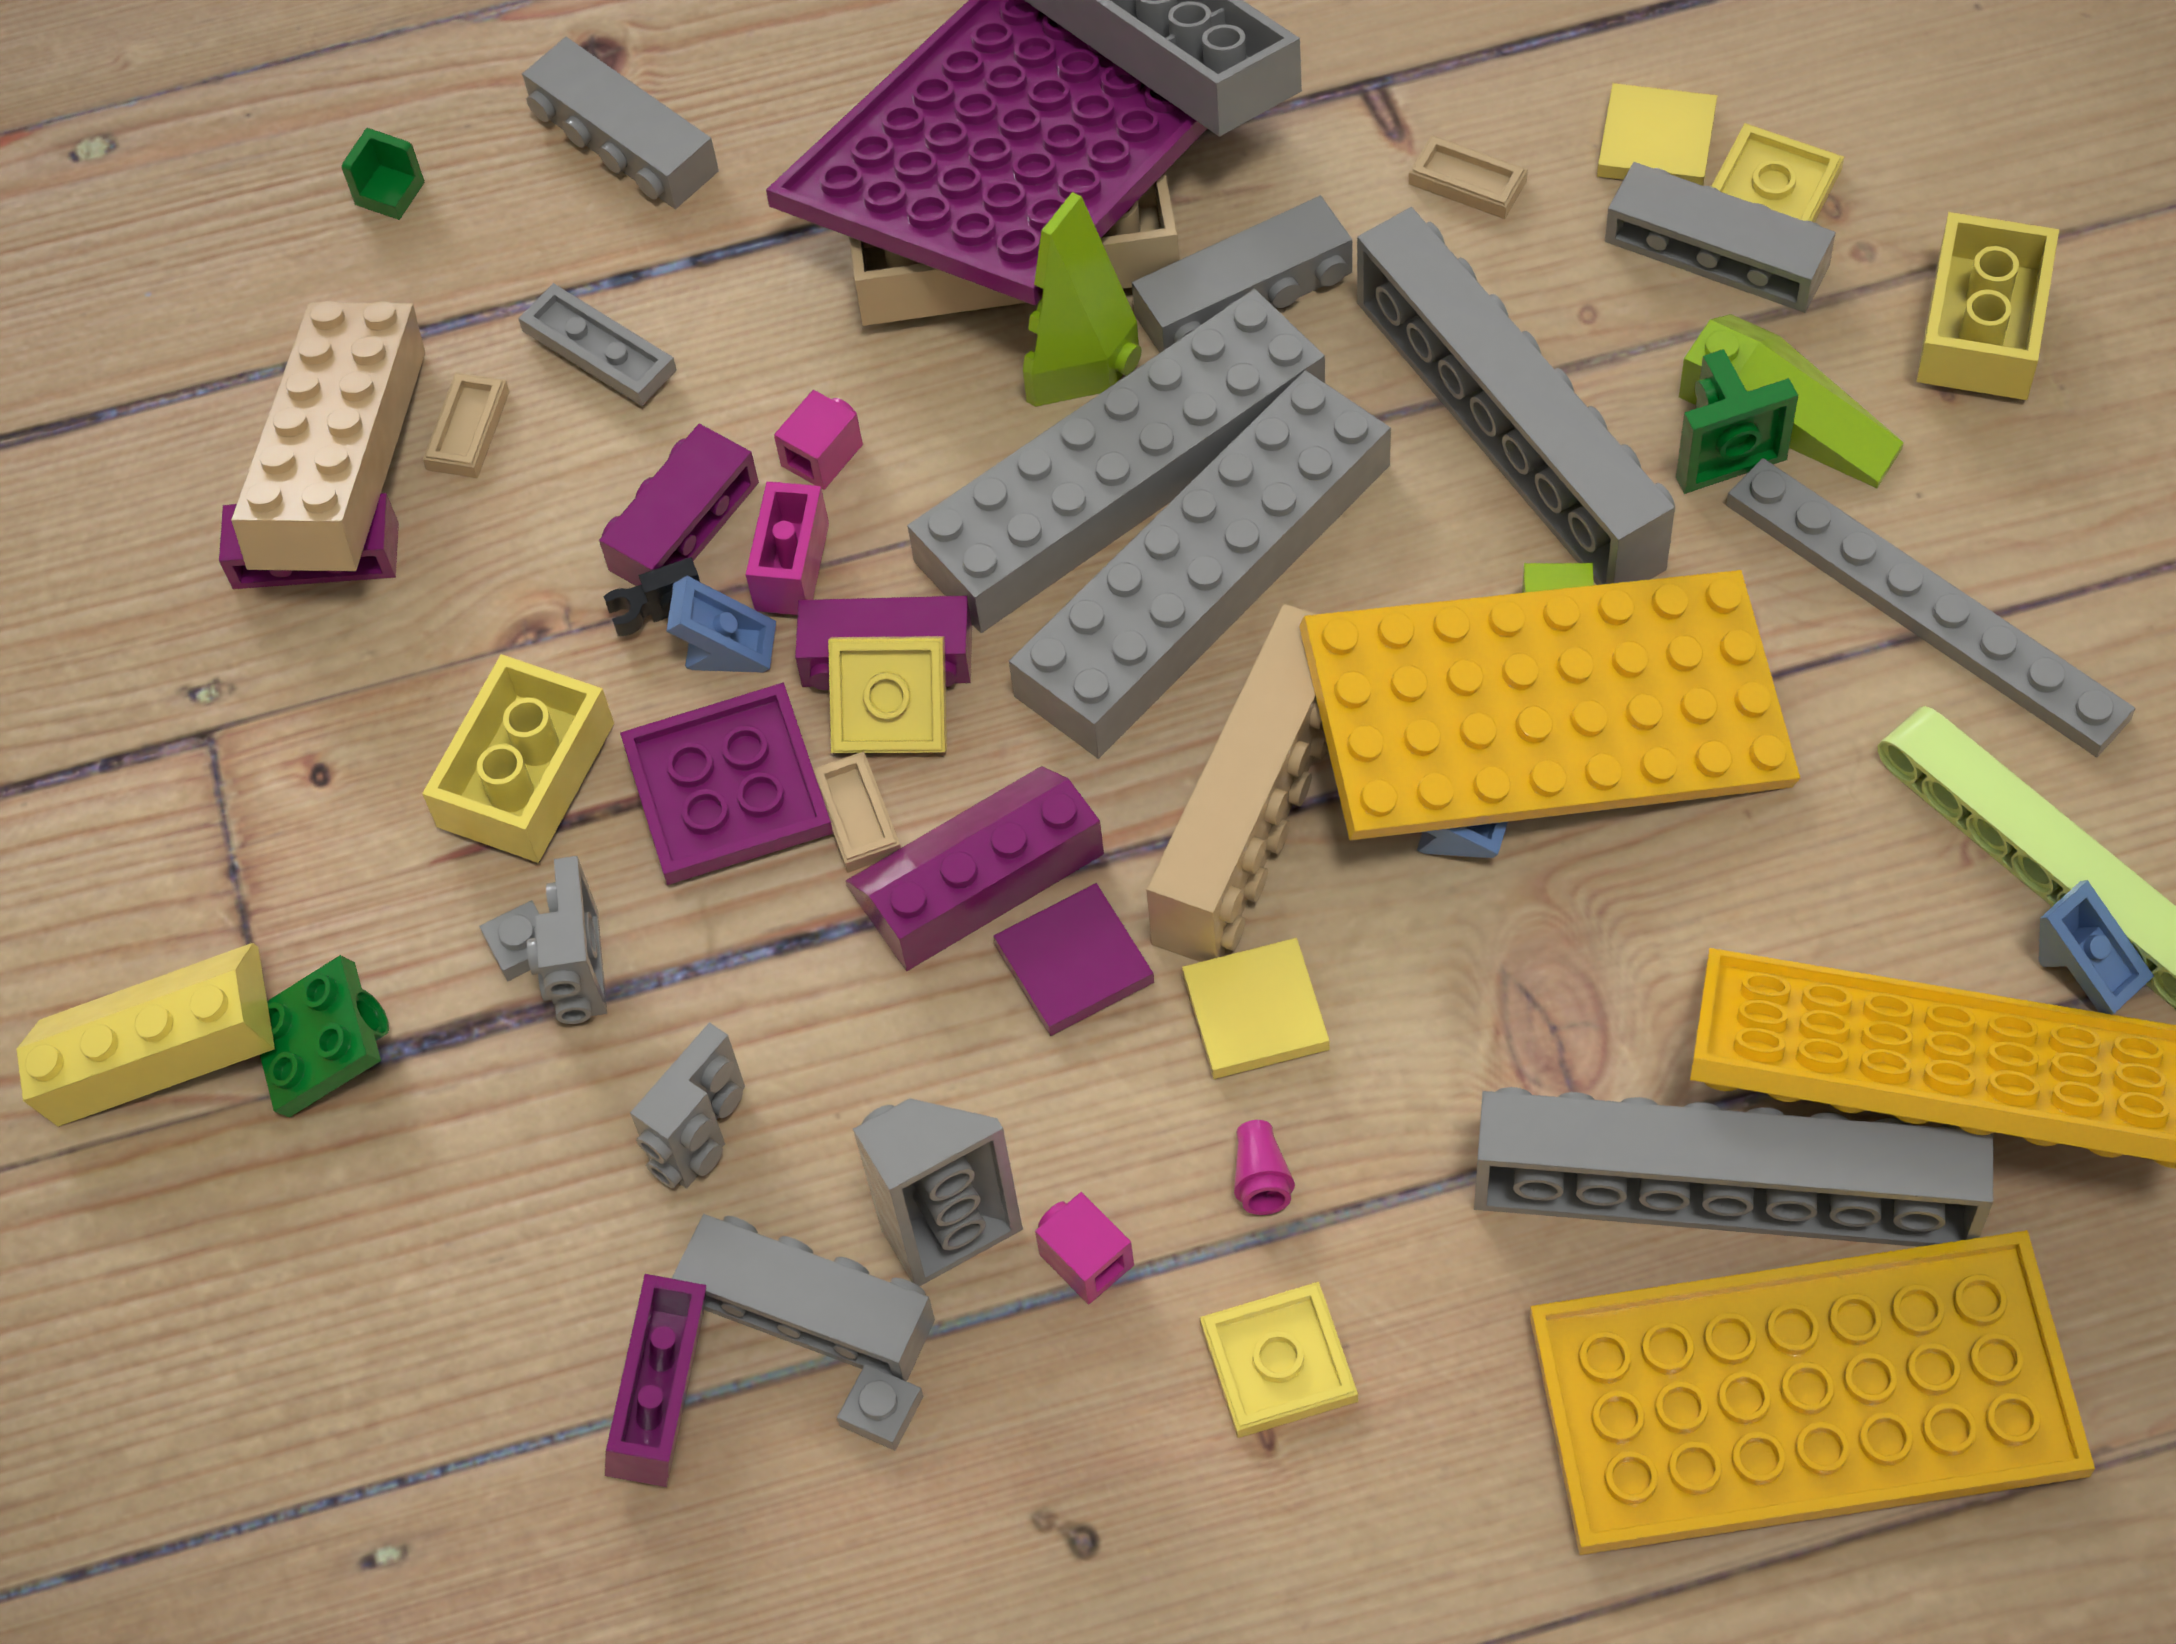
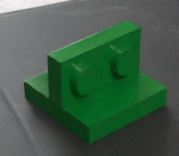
(1732, 426)

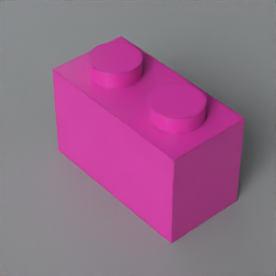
(787, 547)

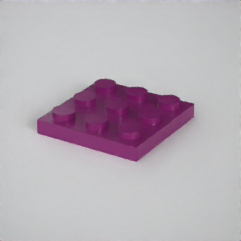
(726, 783)

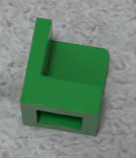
(383, 173)

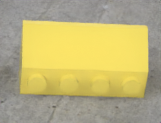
(147, 1037)

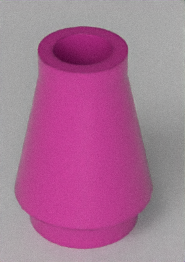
(1261, 1172)

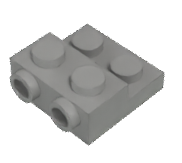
(569, 947)
(682, 1110)

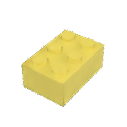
(1988, 306)
(519, 758)

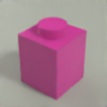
(818, 438)
(1083, 1246)

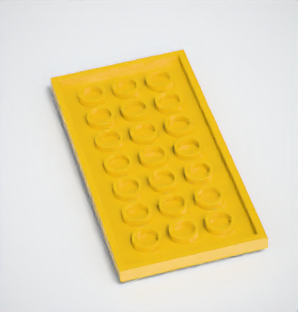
(1546, 703)
(1938, 1055)
(1808, 1392)

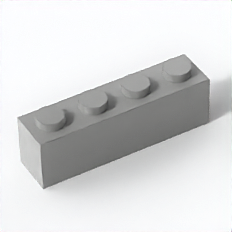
(620, 123)
(1719, 236)
(1276, 257)
(807, 1297)

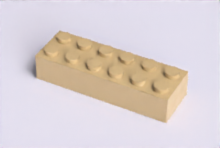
(903, 289)
(329, 437)
(1240, 802)

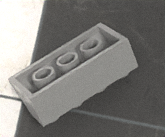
(938, 1184)

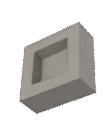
(508, 938)
(880, 1407)

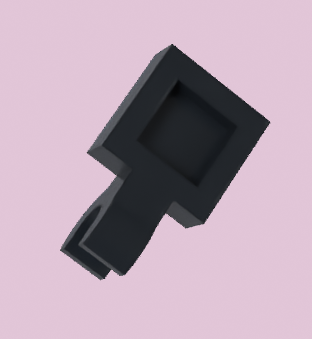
(648, 598)

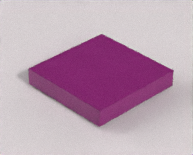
(1073, 959)

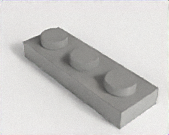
(597, 344)

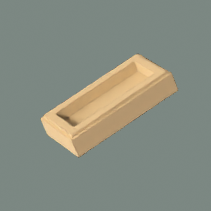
(1468, 176)
(466, 425)
(856, 811)

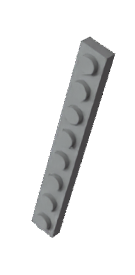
(1931, 607)

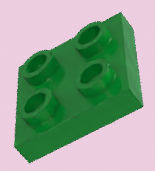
(321, 1036)

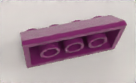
(978, 865)

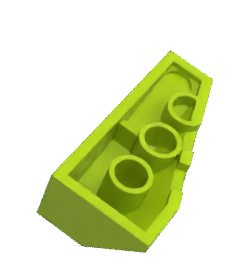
(1084, 316)
(1826, 420)

